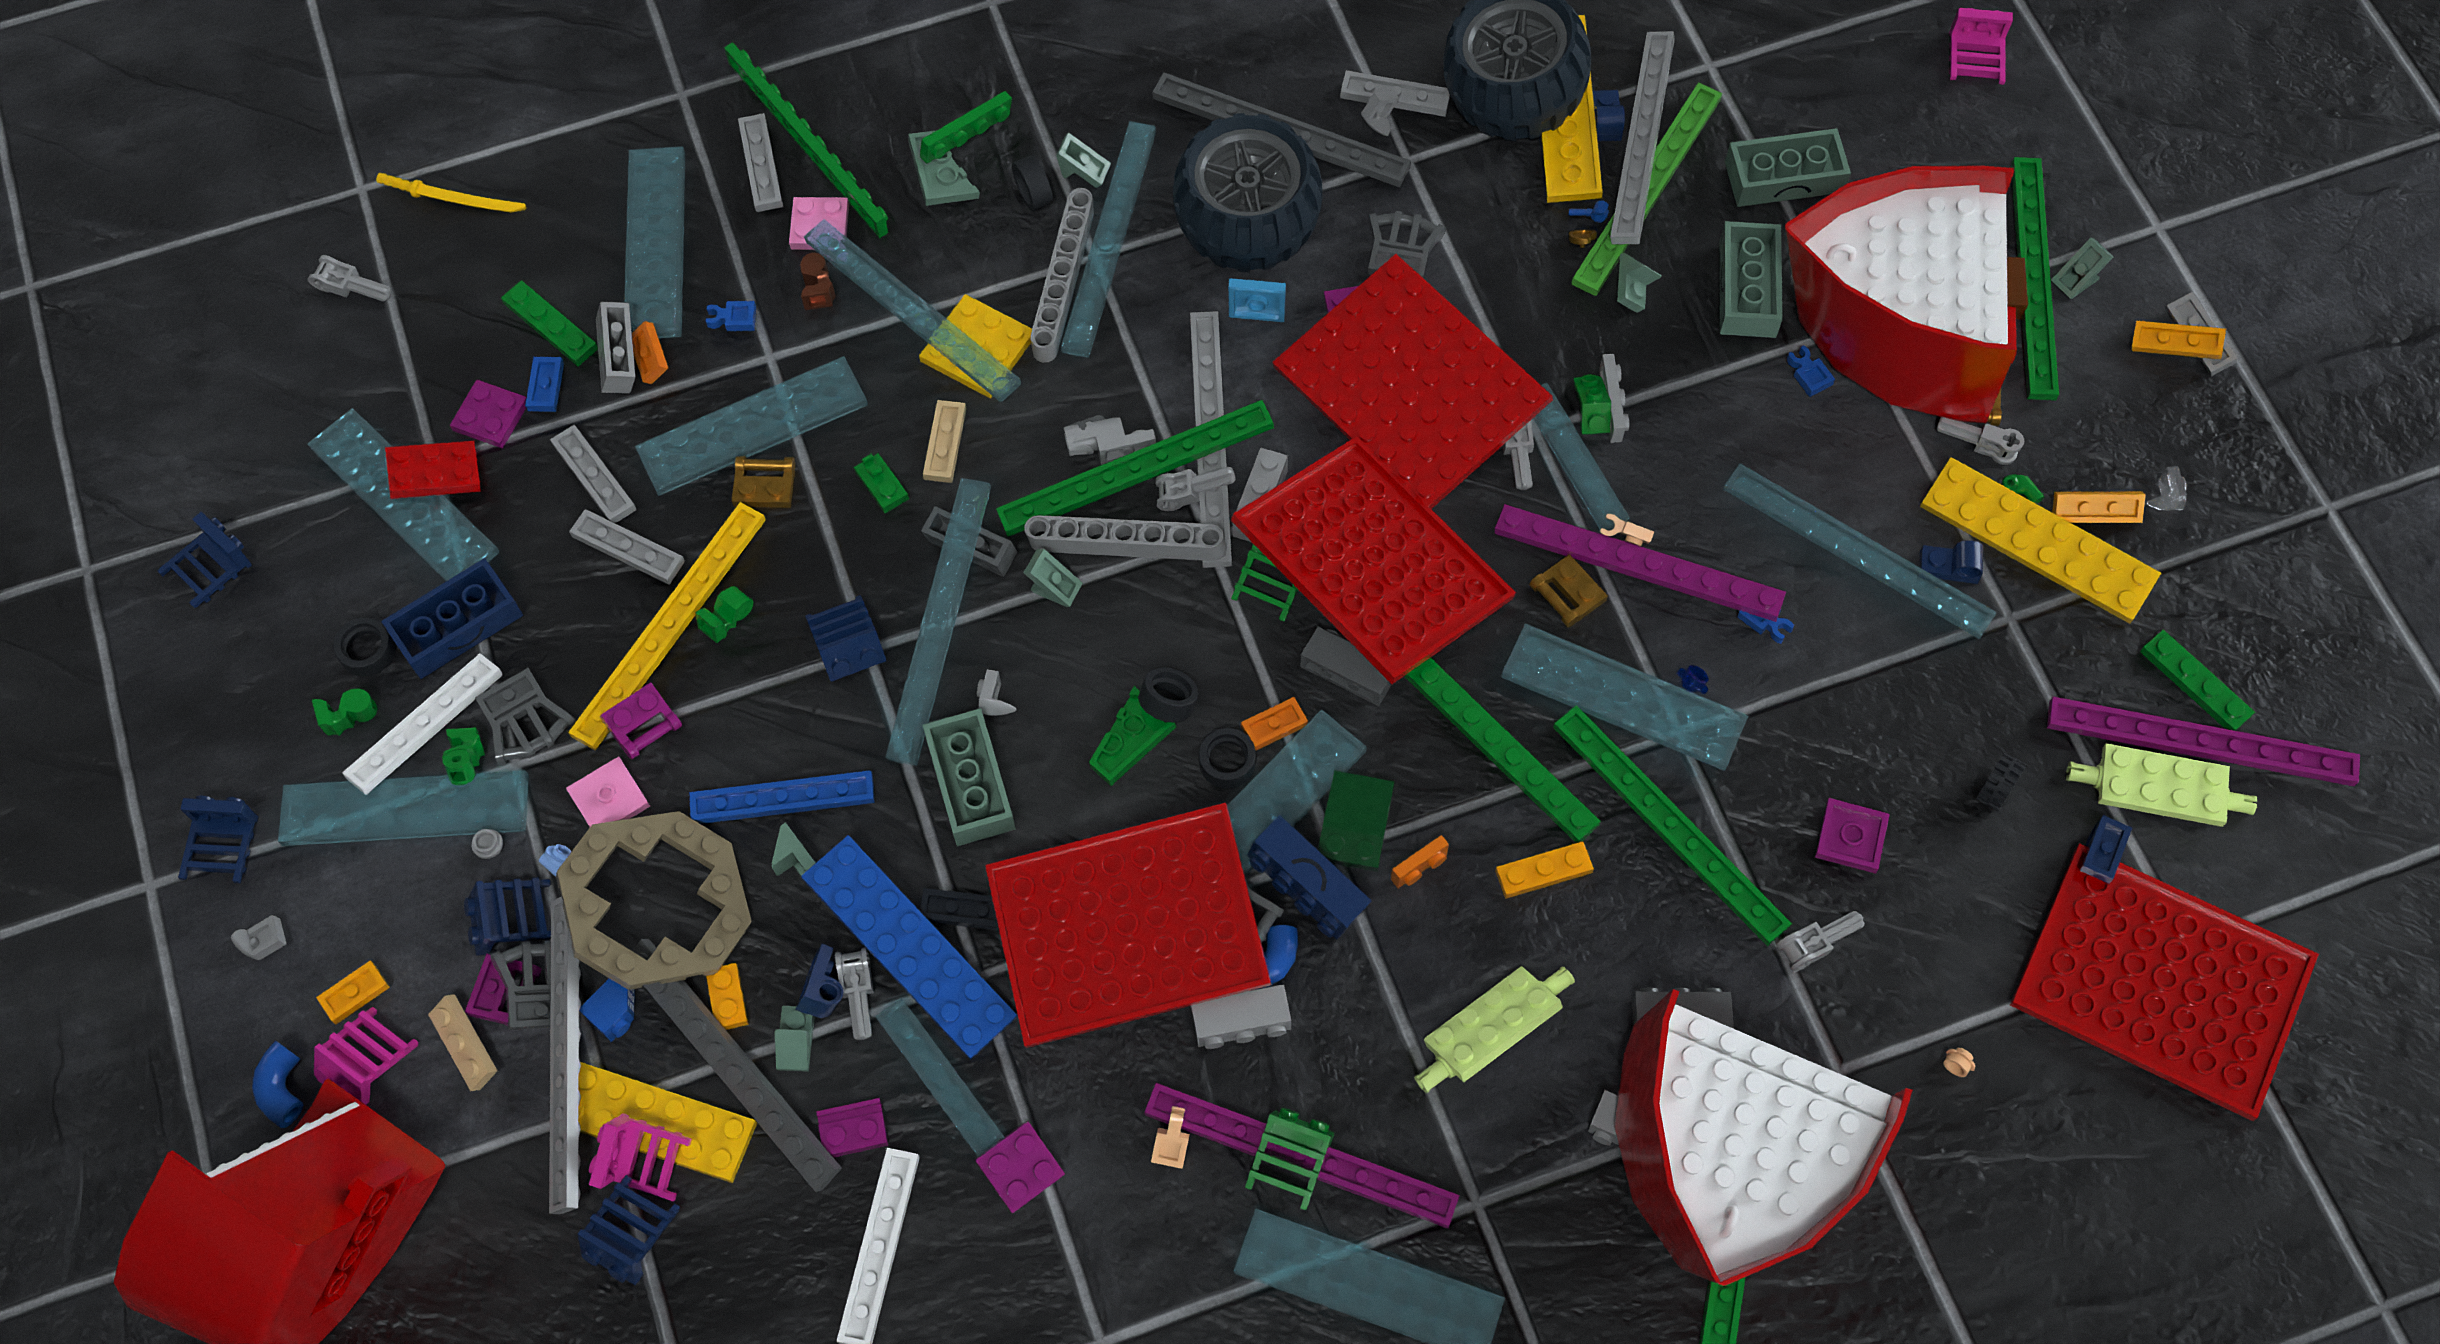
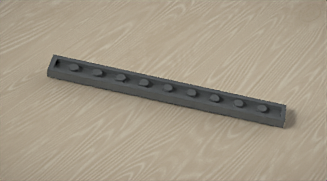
(1322, 143)
(743, 1078)

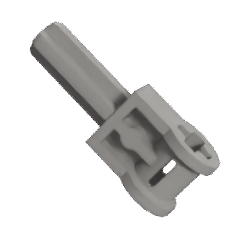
(342, 278)
(1988, 441)
(1519, 447)
(1184, 486)
(1815, 942)
(856, 980)

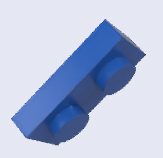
(544, 384)

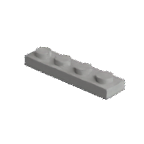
(1411, 95)
(760, 162)
(593, 474)
(627, 546)

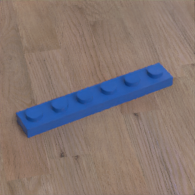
(782, 797)

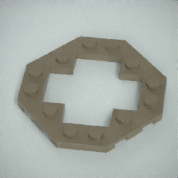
(669, 961)

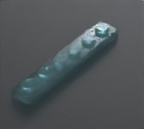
(1579, 464)
(939, 1077)

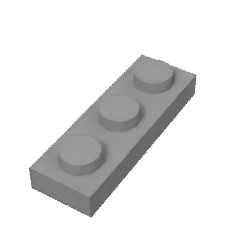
(2189, 311)
(1611, 376)

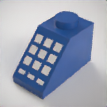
(610, 1009)

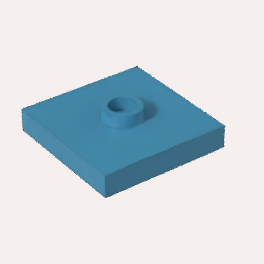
(1257, 300)

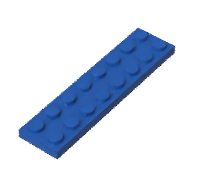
(909, 947)

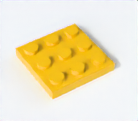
(991, 330)

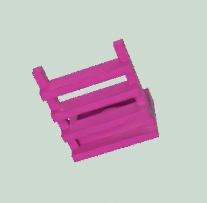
(1979, 32)
(348, 1066)
(619, 1150)

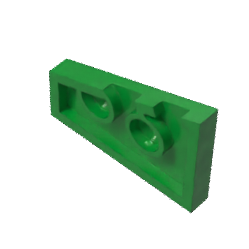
(1128, 740)

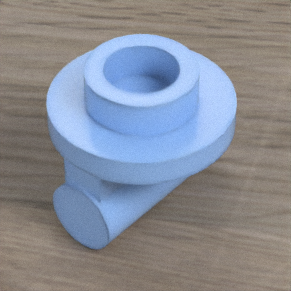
(554, 857)

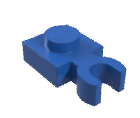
(736, 316)
(1810, 374)
(1761, 624)

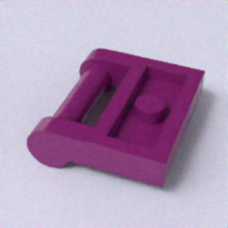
(634, 713)
(490, 993)

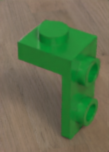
(1595, 404)

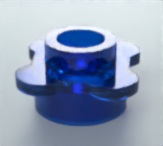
(1694, 679)

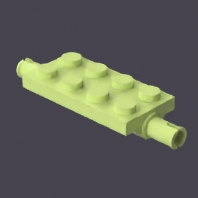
(2163, 785)
(1492, 1025)

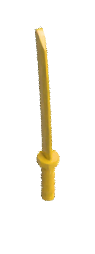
(417, 188)

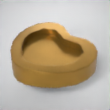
(1582, 237)

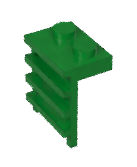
(1254, 554)
(1297, 1135)

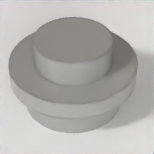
(487, 843)

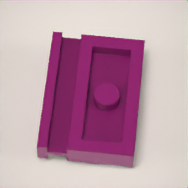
(852, 1128)

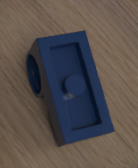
(1608, 115)
(1958, 564)
(2105, 848)
(818, 984)

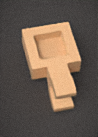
(1634, 533)
(1171, 1144)

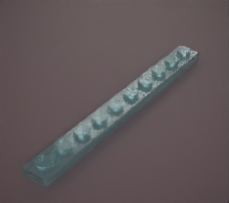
(1108, 240)
(913, 311)
(1860, 551)
(938, 622)

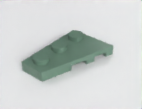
(941, 178)

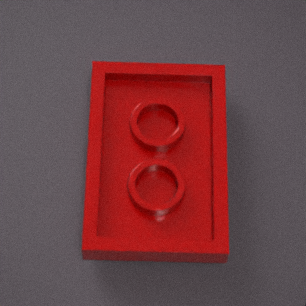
(432, 469)

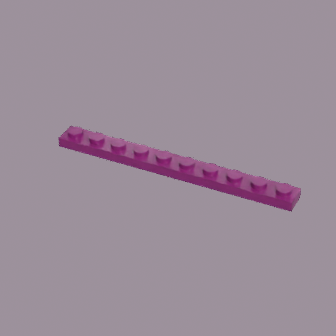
(1640, 562)
(2204, 741)
(1337, 1168)

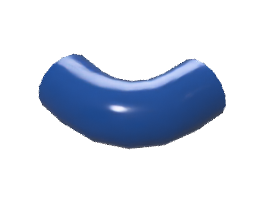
(1280, 951)
(270, 1086)

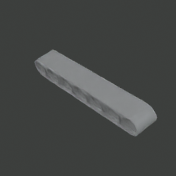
(1062, 285)
(1136, 546)

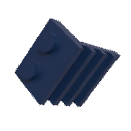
(222, 549)
(846, 639)
(222, 820)
(489, 914)
(616, 1249)

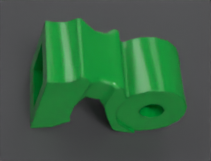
(728, 609)
(353, 706)
(463, 755)

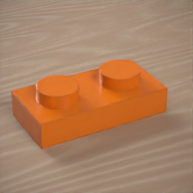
(648, 353)
(1274, 723)
(1411, 869)

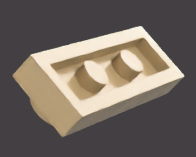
(944, 441)
(462, 1042)

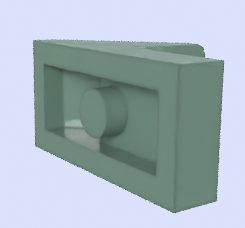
(1080, 159)
(2082, 268)
(1633, 282)
(1052, 579)
(790, 853)
(794, 1040)

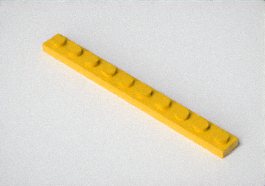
(669, 622)

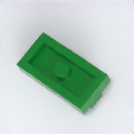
(881, 482)

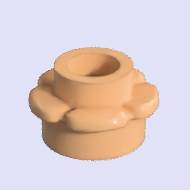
(1959, 1062)

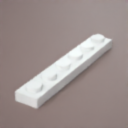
(422, 724)
(878, 1248)

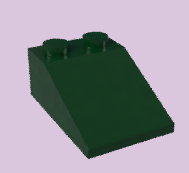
(1356, 820)

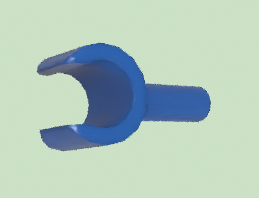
(1598, 213)

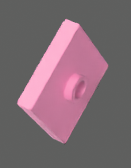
(608, 794)

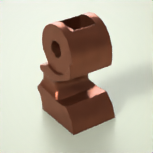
(819, 288)

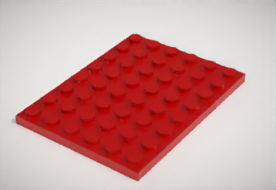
(1412, 380)
(1373, 558)
(1127, 925)
(2166, 983)

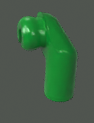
(2024, 486)

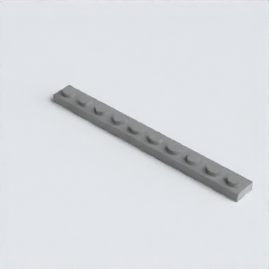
(1642, 138)
(1209, 406)
(564, 1067)

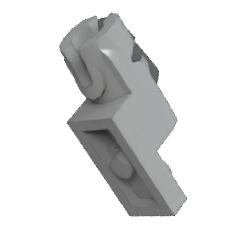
(1105, 437)

